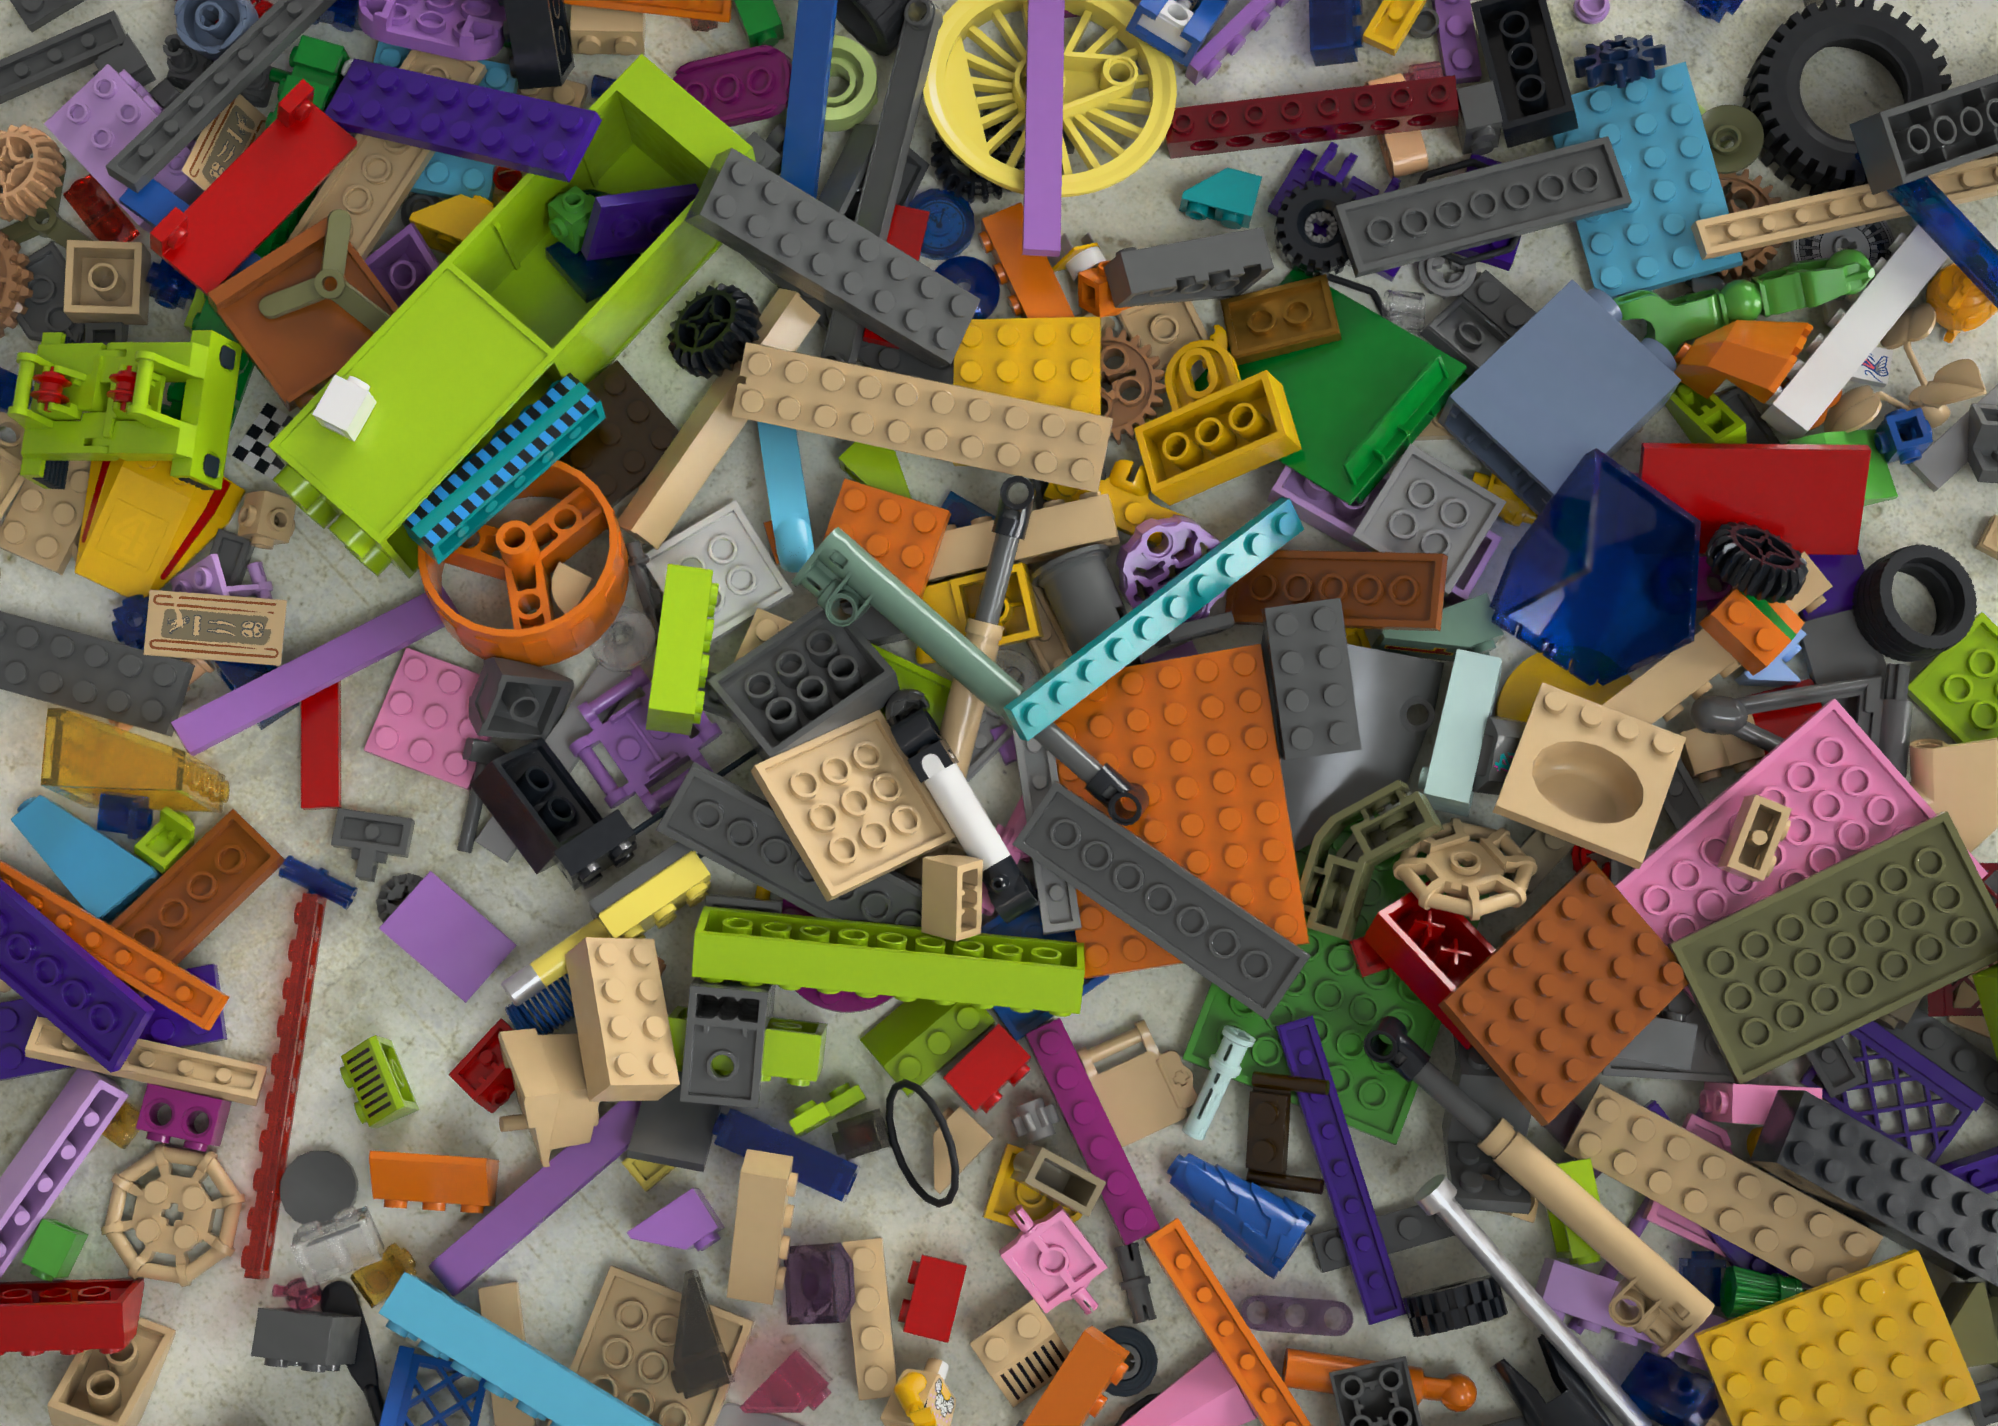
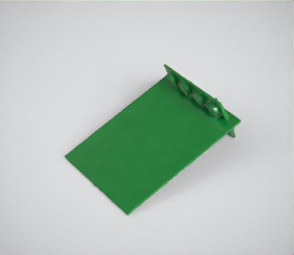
(1357, 397)

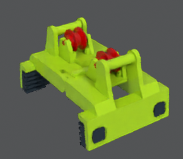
(124, 395)

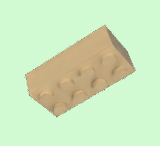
(621, 1019)

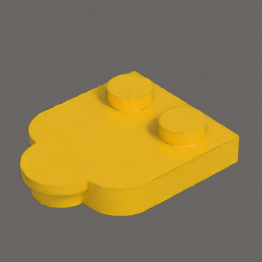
(1008, 1193)

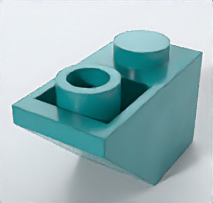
(1224, 198)

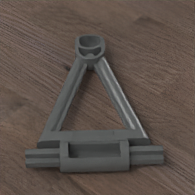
(1883, 720)

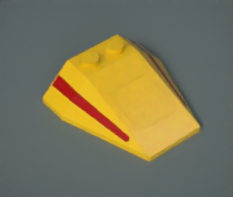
(146, 524)

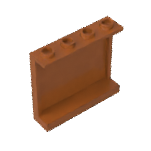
(310, 344)

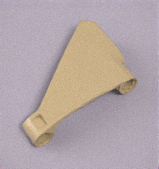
(1959, 781)

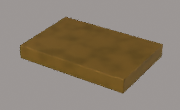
(1280, 319)

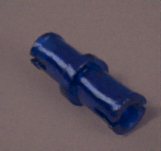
(318, 882)

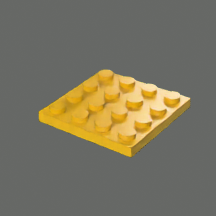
(1034, 360)

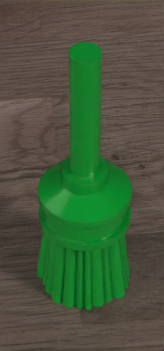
(1751, 1290)

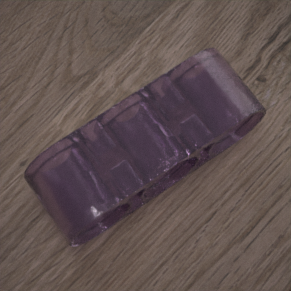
(1314, 1315)

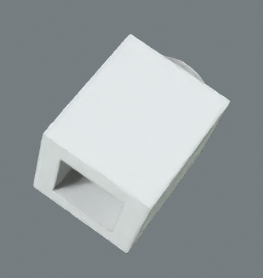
(345, 406)

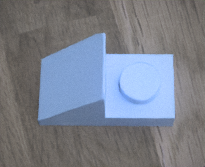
(1777, 672)

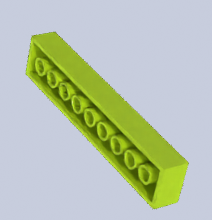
(888, 961)

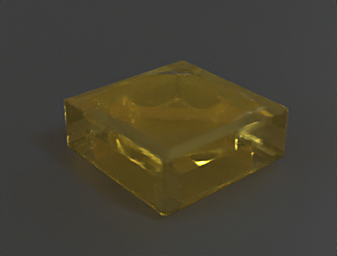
(123, 1126)

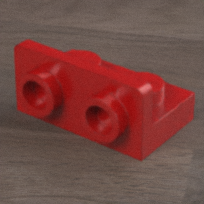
(484, 1073)

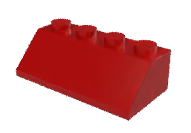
(69, 1315)

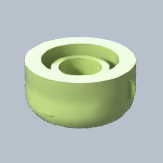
(857, 67)

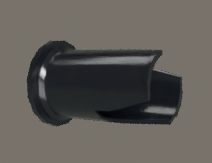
(1572, 1408)

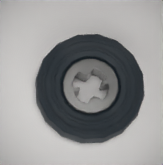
(1144, 1361)

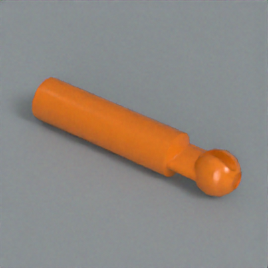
(1311, 1372)

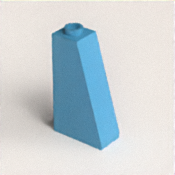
(89, 864)

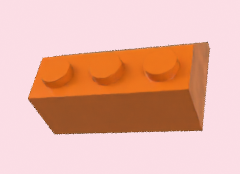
(433, 1180)

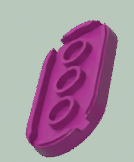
(740, 84)

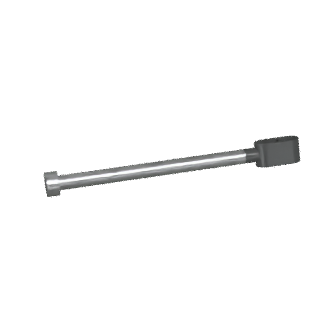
(1438, 1198)

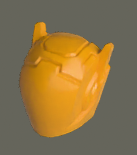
(1957, 302)

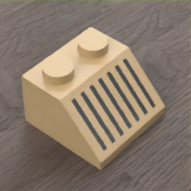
(1021, 1352)

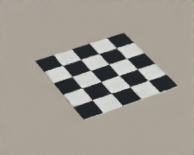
(254, 446)

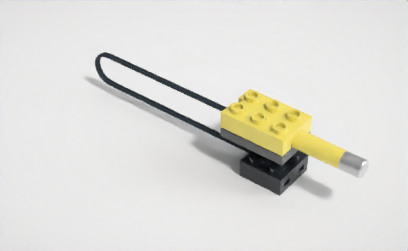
(629, 906)

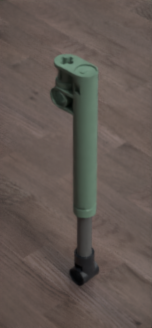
(849, 572)

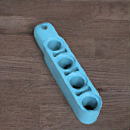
(786, 495)

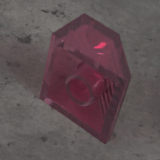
(791, 1387)

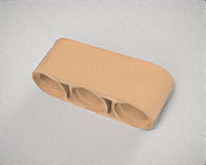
(1403, 151)

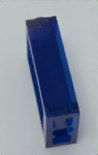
(814, 1165)

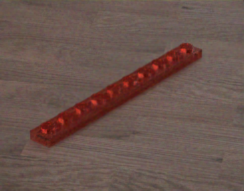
(281, 1101)

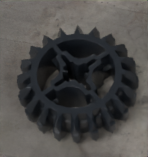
(974, 183)
(714, 330)
(1756, 562)

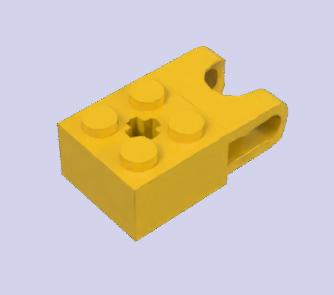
(959, 600)

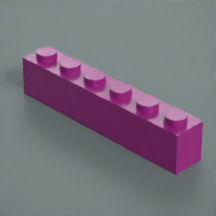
(1092, 1131)

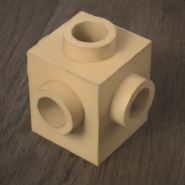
(266, 519)

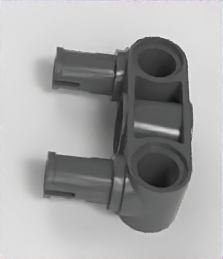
(187, 65)

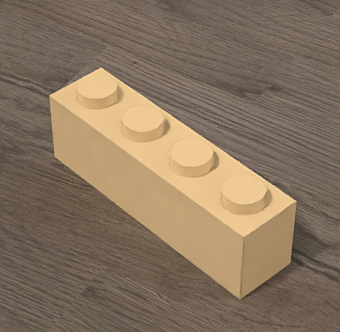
(760, 1227)
(872, 1320)

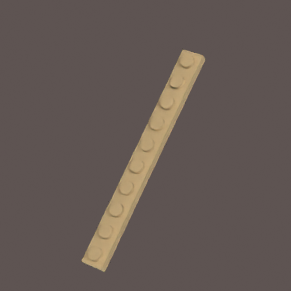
(1832, 211)

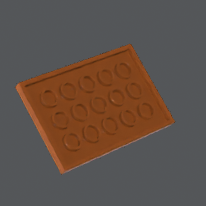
(1565, 993)

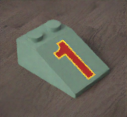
(1463, 627)

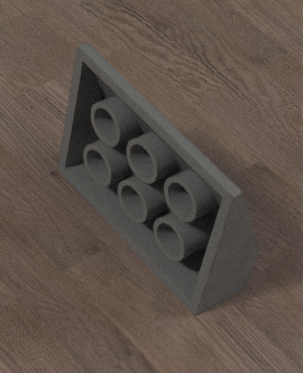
(804, 684)

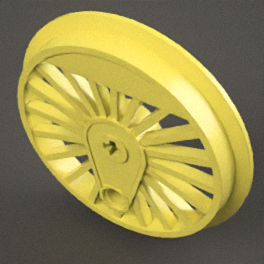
(1086, 93)

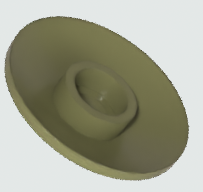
(1738, 126)

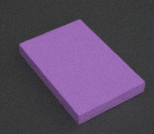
(447, 936)

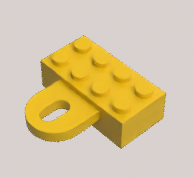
(1215, 430)

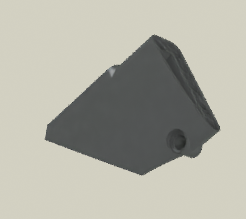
(1383, 691)

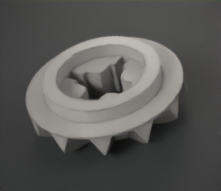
(1436, 284)

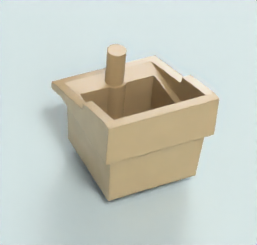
(548, 1090)

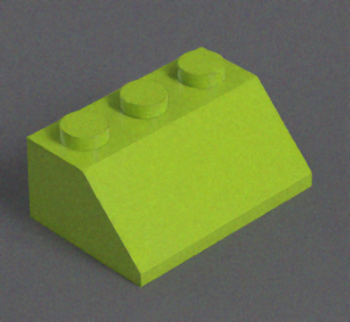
(925, 1038)

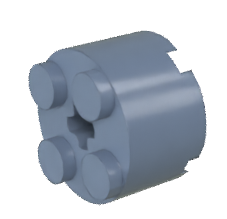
(198, 28)

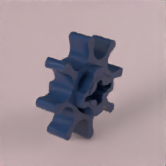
(1620, 61)

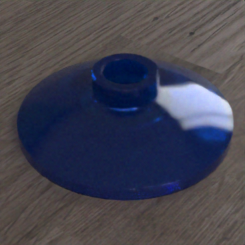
(979, 277)

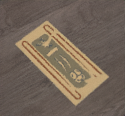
(224, 141)
(215, 627)

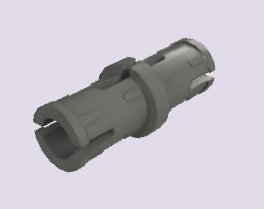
(1135, 1283)

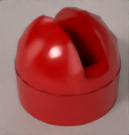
(507, 180)

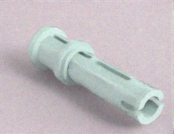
(1223, 1066)

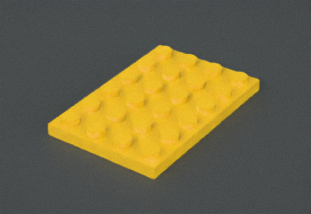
(1842, 1354)

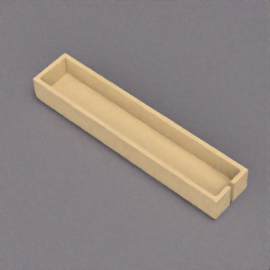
(922, 417)

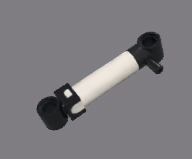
(938, 769)

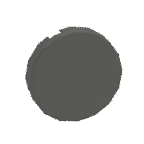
(318, 1186)

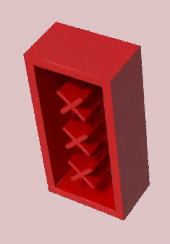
(1428, 951)

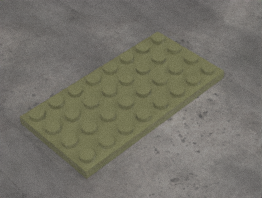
(1840, 948)

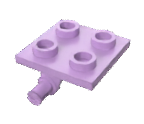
(208, 578)

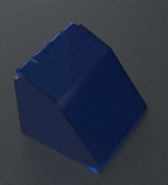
(1603, 575)

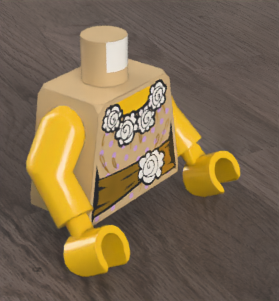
(921, 1398)

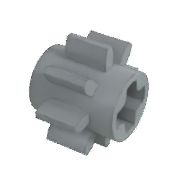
(1035, 1120)

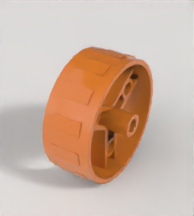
(539, 636)

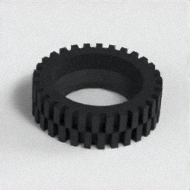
(1775, 78)

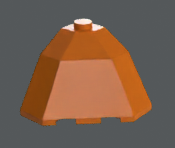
(1744, 352)

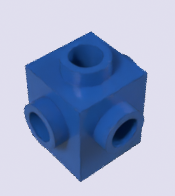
(1909, 427)

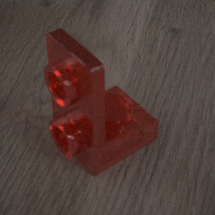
(100, 211)

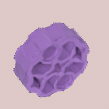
(1137, 554)

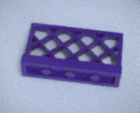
(1919, 1069)

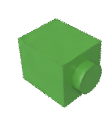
(54, 1249)

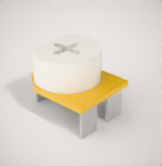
(1077, 258)

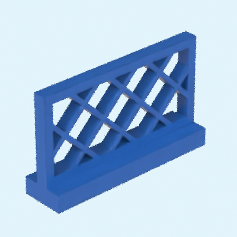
(404, 1381)

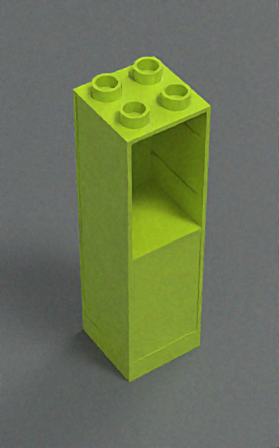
(502, 326)

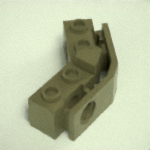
(1371, 843)

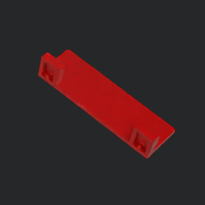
(253, 193)

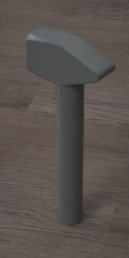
(482, 753)

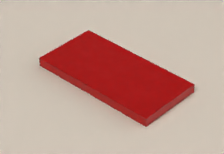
(1794, 490)

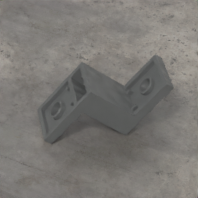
(728, 1022)
(1463, 1158)

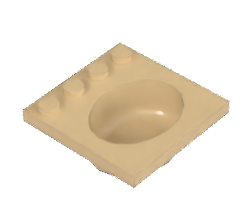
(1590, 775)

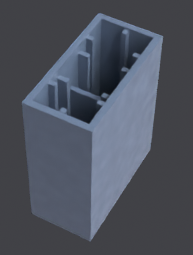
(1559, 392)

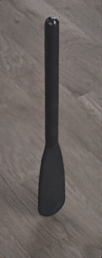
(342, 1299)

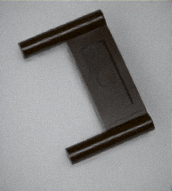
(1270, 1130)

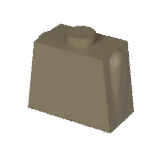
(1057, 1179)

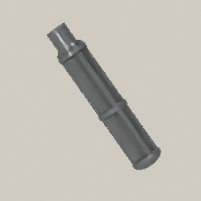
(649, 596)

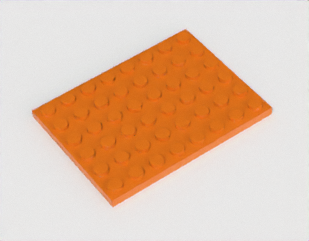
(1210, 760)

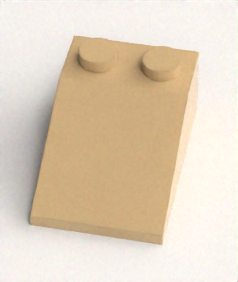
(112, 1386)

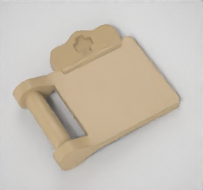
(1142, 1091)

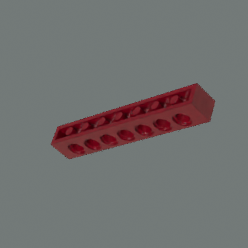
(1313, 117)

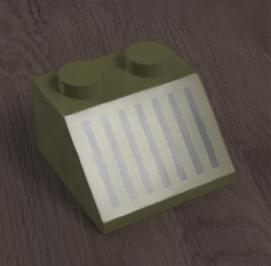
(1971, 1322)

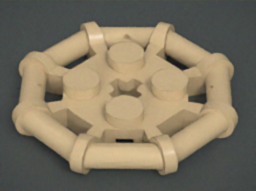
(1481, 875)
(153, 1226)

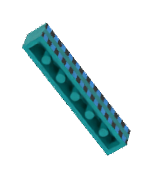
(504, 467)

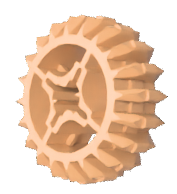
(24, 180)

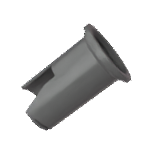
(1082, 595)

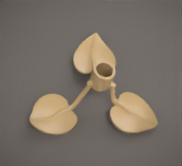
(1951, 383)

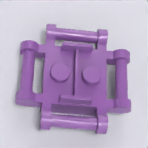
(639, 753)

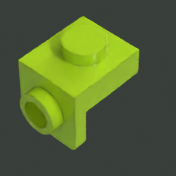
(166, 840)

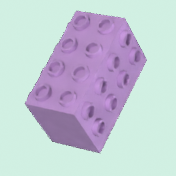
(104, 121)

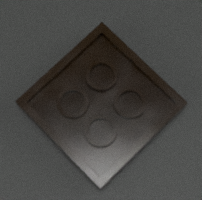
(629, 439)

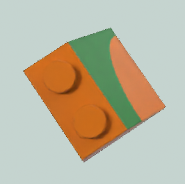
(1751, 628)

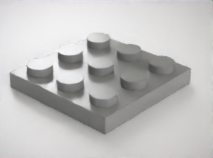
(1429, 511)

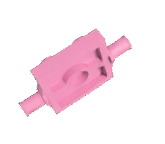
(1053, 1259)

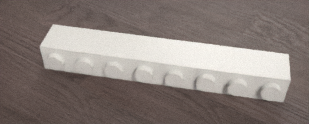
(1854, 333)

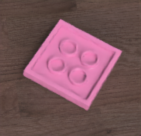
(427, 719)

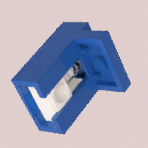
(1176, 25)

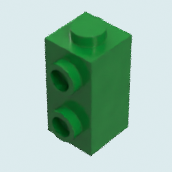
(759, 21)

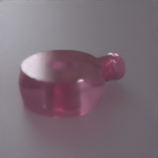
(298, 1294)

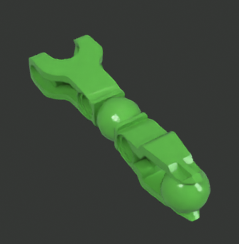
(1771, 293)

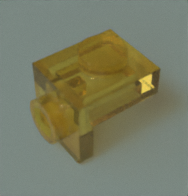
(380, 1278)

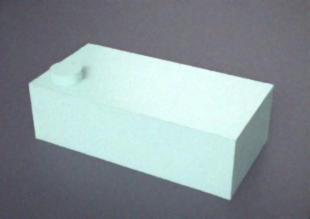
(1461, 732)

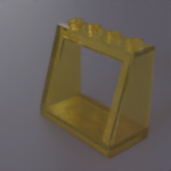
(95, 757)

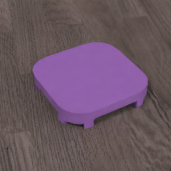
(439, 27)

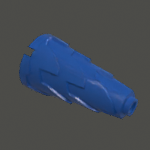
(1248, 1215)

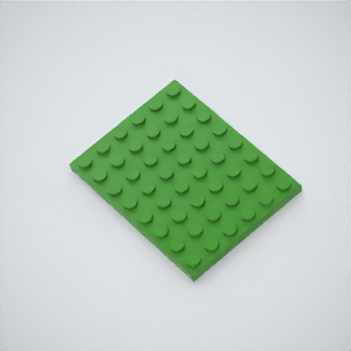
(1344, 1012)

